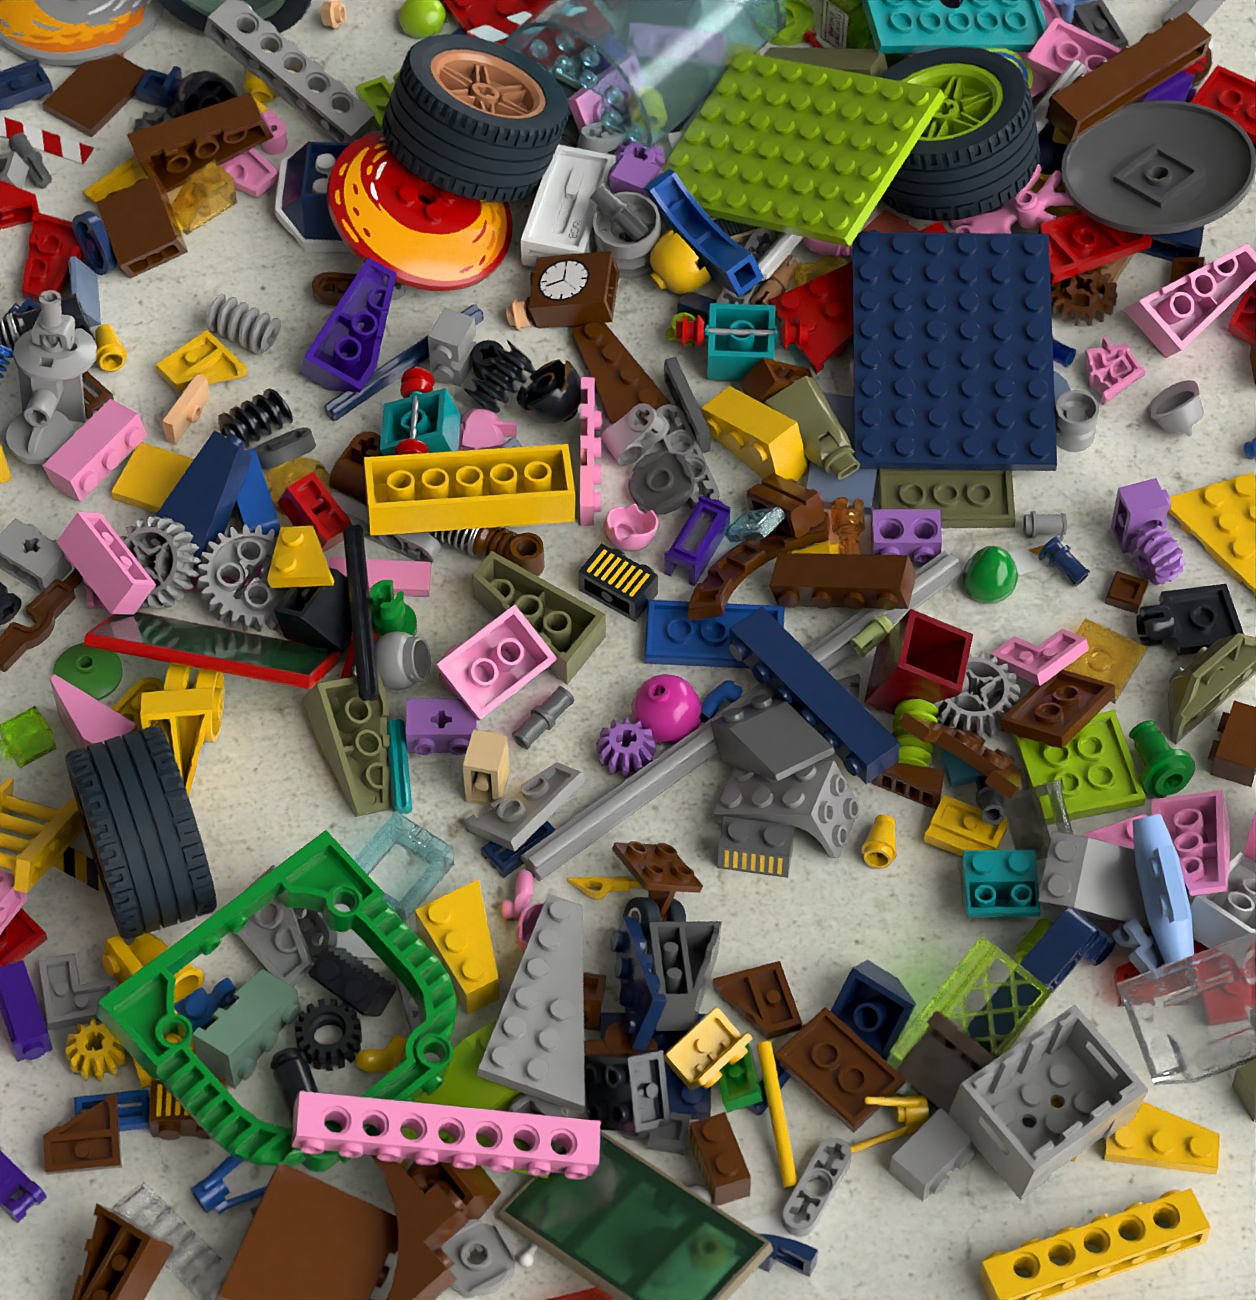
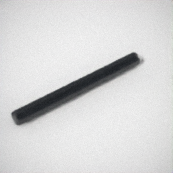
(361, 613)

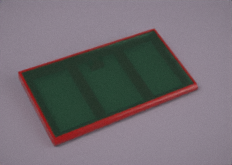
(213, 649)

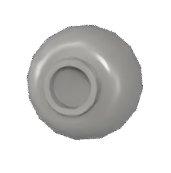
(402, 660)

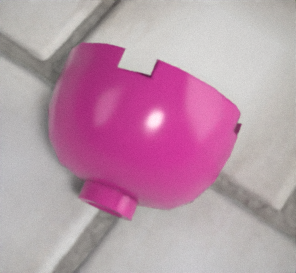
(667, 708)

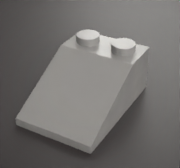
(1093, 879)
(1230, 913)

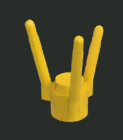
(907, 1110)

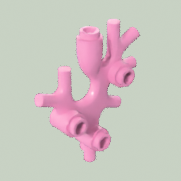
(1024, 207)

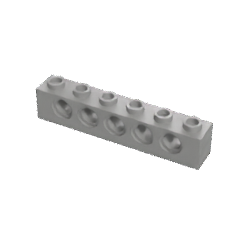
(293, 88)

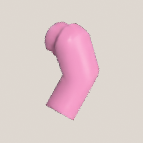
(523, 896)

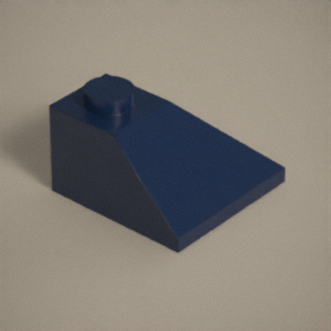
(874, 1006)

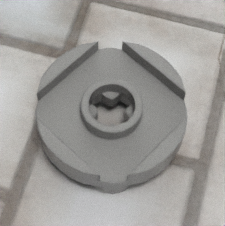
(496, 1266)

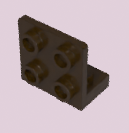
(943, 1061)

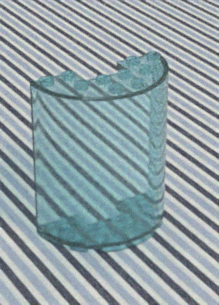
(646, 56)

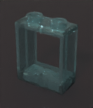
(420, 843)

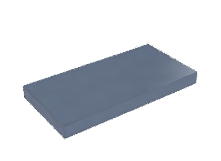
(858, 484)

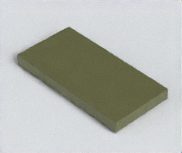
(962, 496)

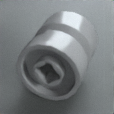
(1076, 420)

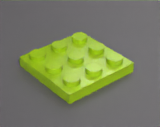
(1093, 768)

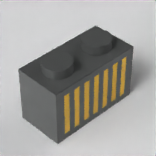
(755, 846)

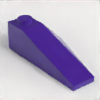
(352, 336)

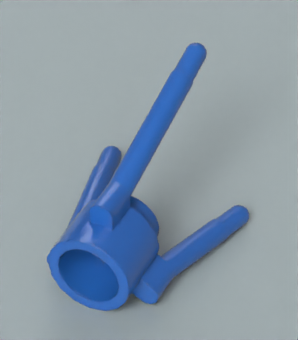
(212, 1190)

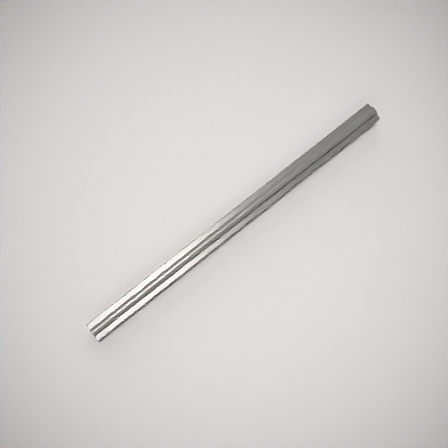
(701, 745)

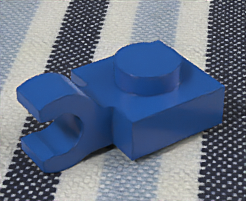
(200, 1006)

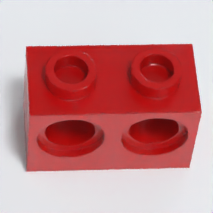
(311, 504)

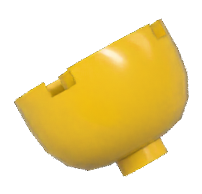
(676, 265)

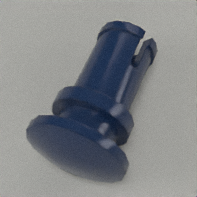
(1064, 560)

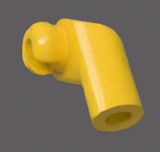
(381, 1059)

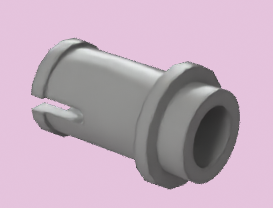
(1044, 524)

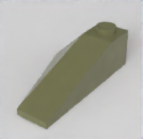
(353, 740)

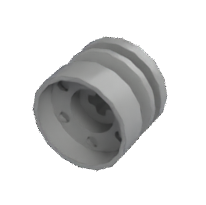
(629, 255)

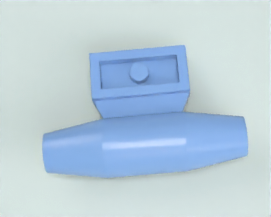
(1163, 888)

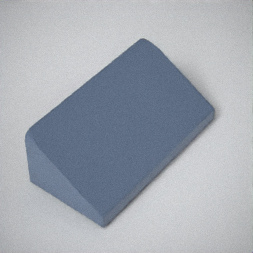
(85, 284)

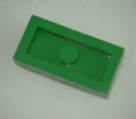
(740, 1083)

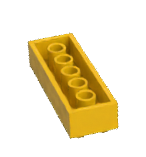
(469, 489)

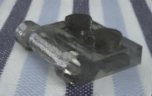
(1027, 818)

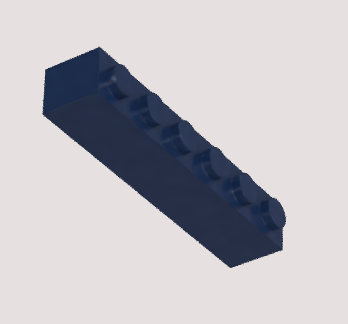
(814, 693)

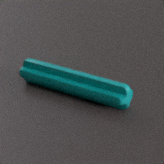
(399, 767)

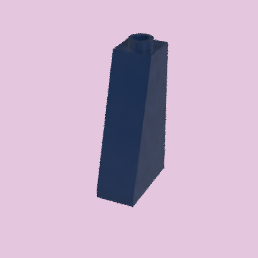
(208, 490)

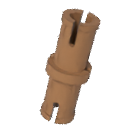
(777, 282)

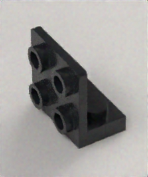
(627, 1091)

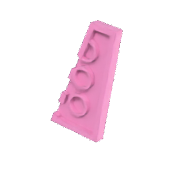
(589, 450)

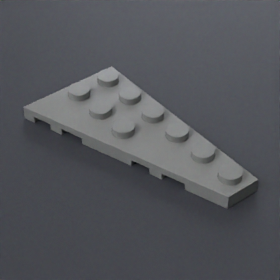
(541, 1024)

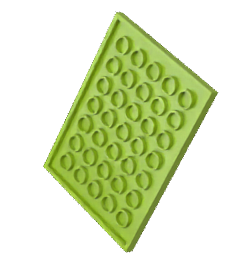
(800, 145)

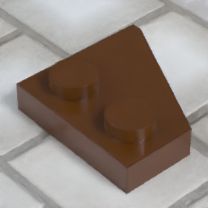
(761, 998)
(86, 1141)

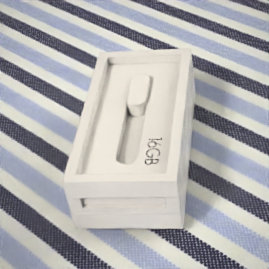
(562, 207)

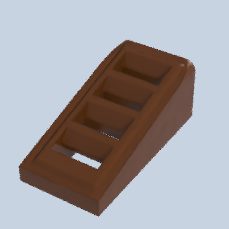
(913, 782)

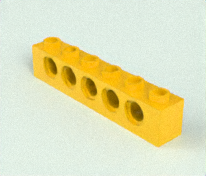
(1117, 1255)

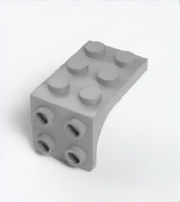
(809, 799)

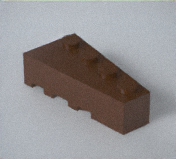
(193, 140)

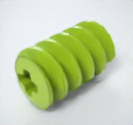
(911, 749)

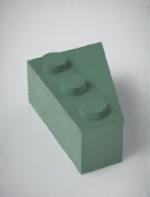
(247, 1027)

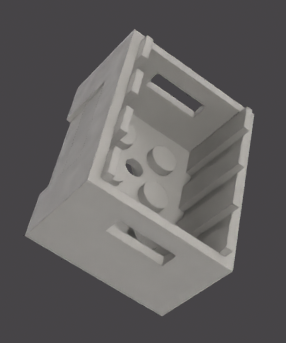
(1058, 1061)

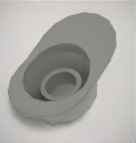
(1178, 407)

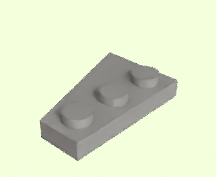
(520, 816)
(278, 940)

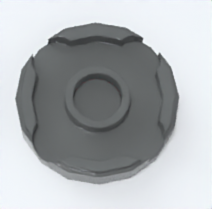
(661, 482)

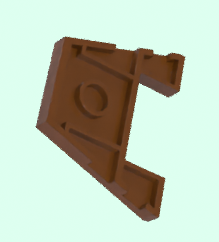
(969, 748)

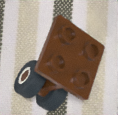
(662, 874)

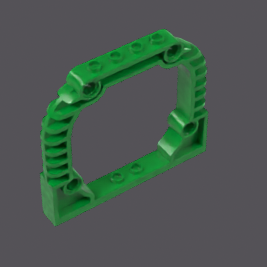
(311, 879)

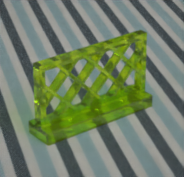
(960, 983)

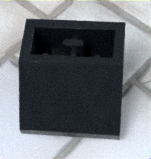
(317, 614)

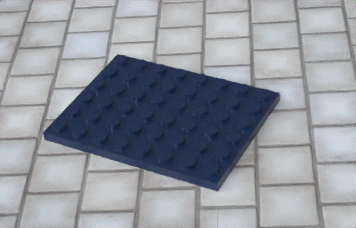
(953, 352)

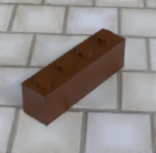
(843, 581)

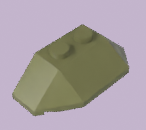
(1209, 682)

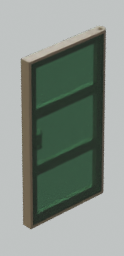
(636, 1231)

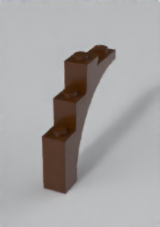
(425, 1223)

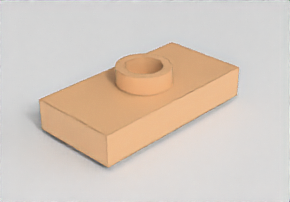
(186, 409)

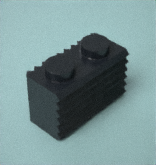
(352, 981)

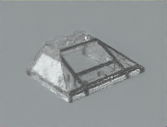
(1196, 1013)

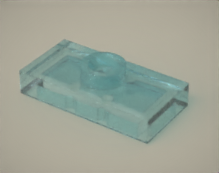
(754, 524)

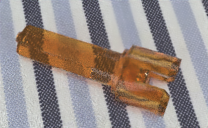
(848, 524)

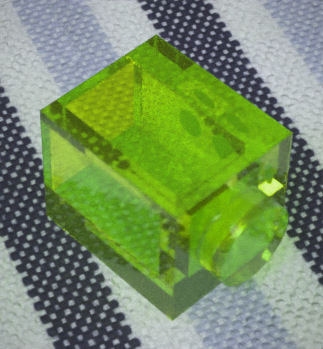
(26, 737)

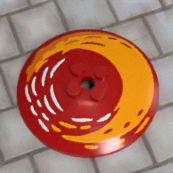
(427, 245)

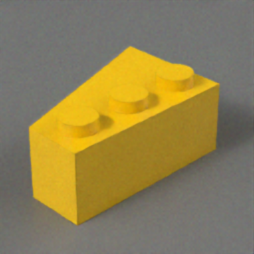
(184, 721)

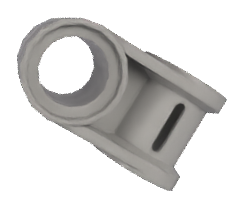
(633, 434)

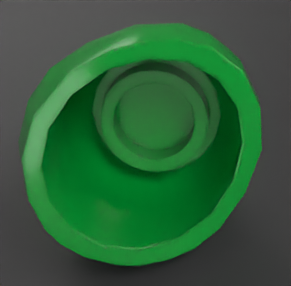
(990, 575)

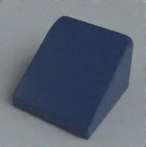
(694, 305)

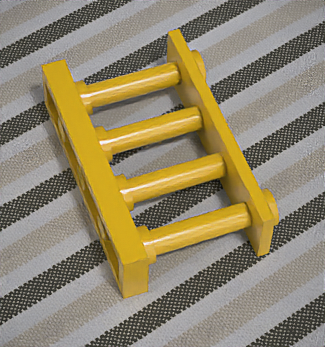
(51, 838)

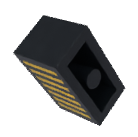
(618, 582)

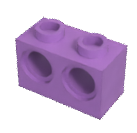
(906, 529)

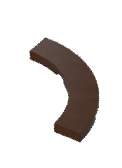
(733, 567)

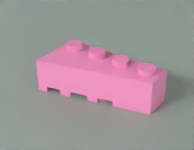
(1190, 304)

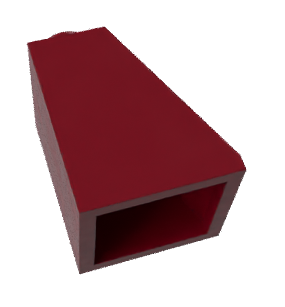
(918, 661)

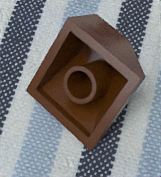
(470, 1185)

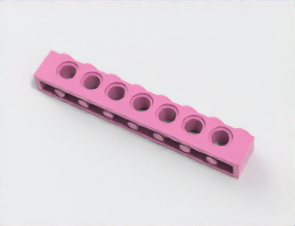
(577, 1136)

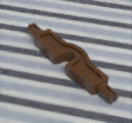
(43, 613)

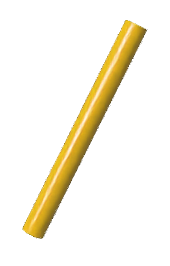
(777, 1115)

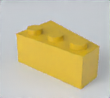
(756, 434)
(460, 937)

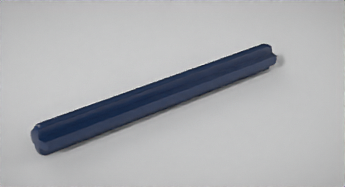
(388, 373)

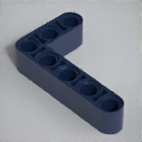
(1050, 961)

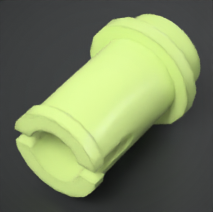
(871, 635)

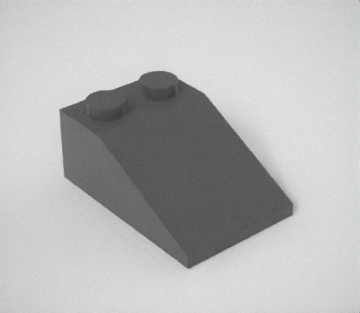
(768, 738)

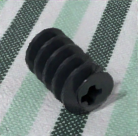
(501, 378)
(256, 416)

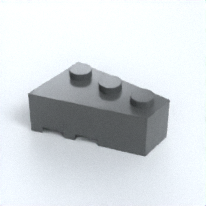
(684, 963)

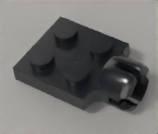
(1189, 618)

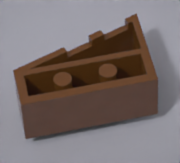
(120, 1259)

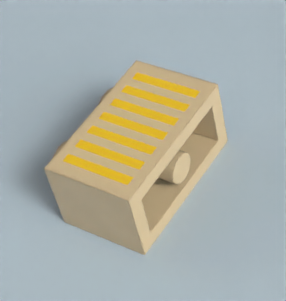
(486, 767)

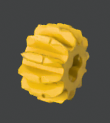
(88, 1061)

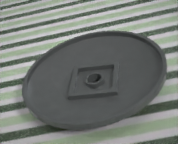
(1120, 165)

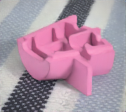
(1111, 369)
(483, 430)

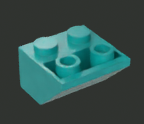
(1000, 883)

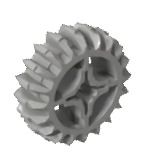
(168, 562)
(981, 684)

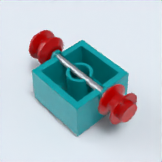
(739, 337)
(422, 420)

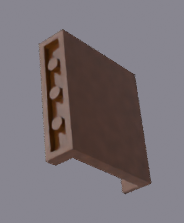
(311, 1244)

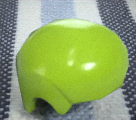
(422, 17)

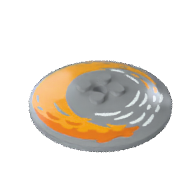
(75, 29)

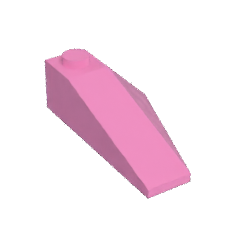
(1201, 838)

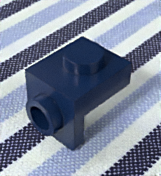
(159, 87)

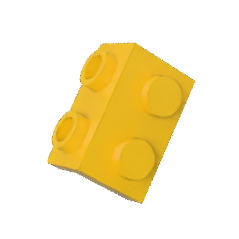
(706, 1050)

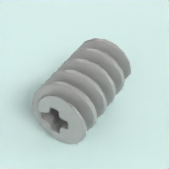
(241, 325)

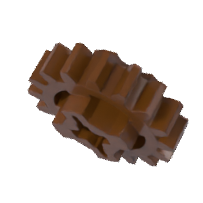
(1082, 297)

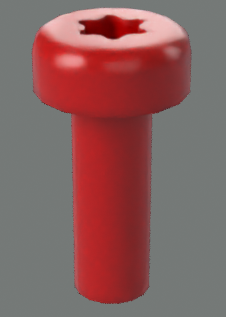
(810, 36)

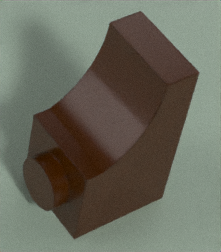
(770, 378)

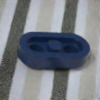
(94, 242)

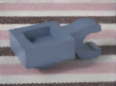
(1145, 951)

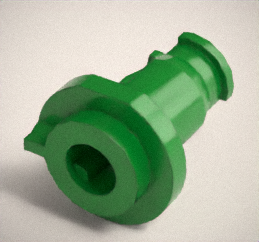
(389, 612)
(1165, 768)

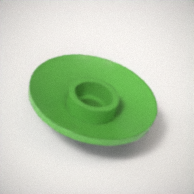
(99, 678)

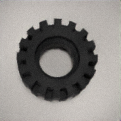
(328, 1015)

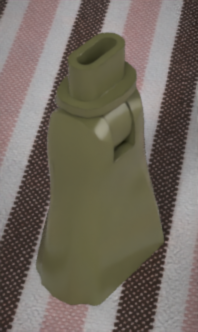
(820, 431)

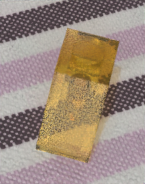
(204, 196)

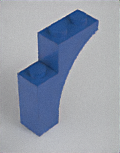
(717, 252)

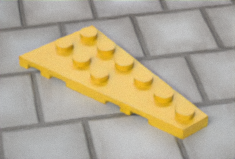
(1224, 522)

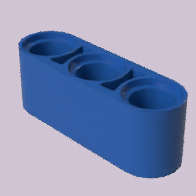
(254, 500)

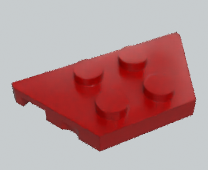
(1085, 244)

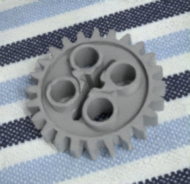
(226, 560)

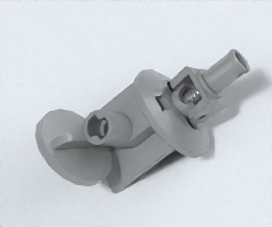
(50, 382)

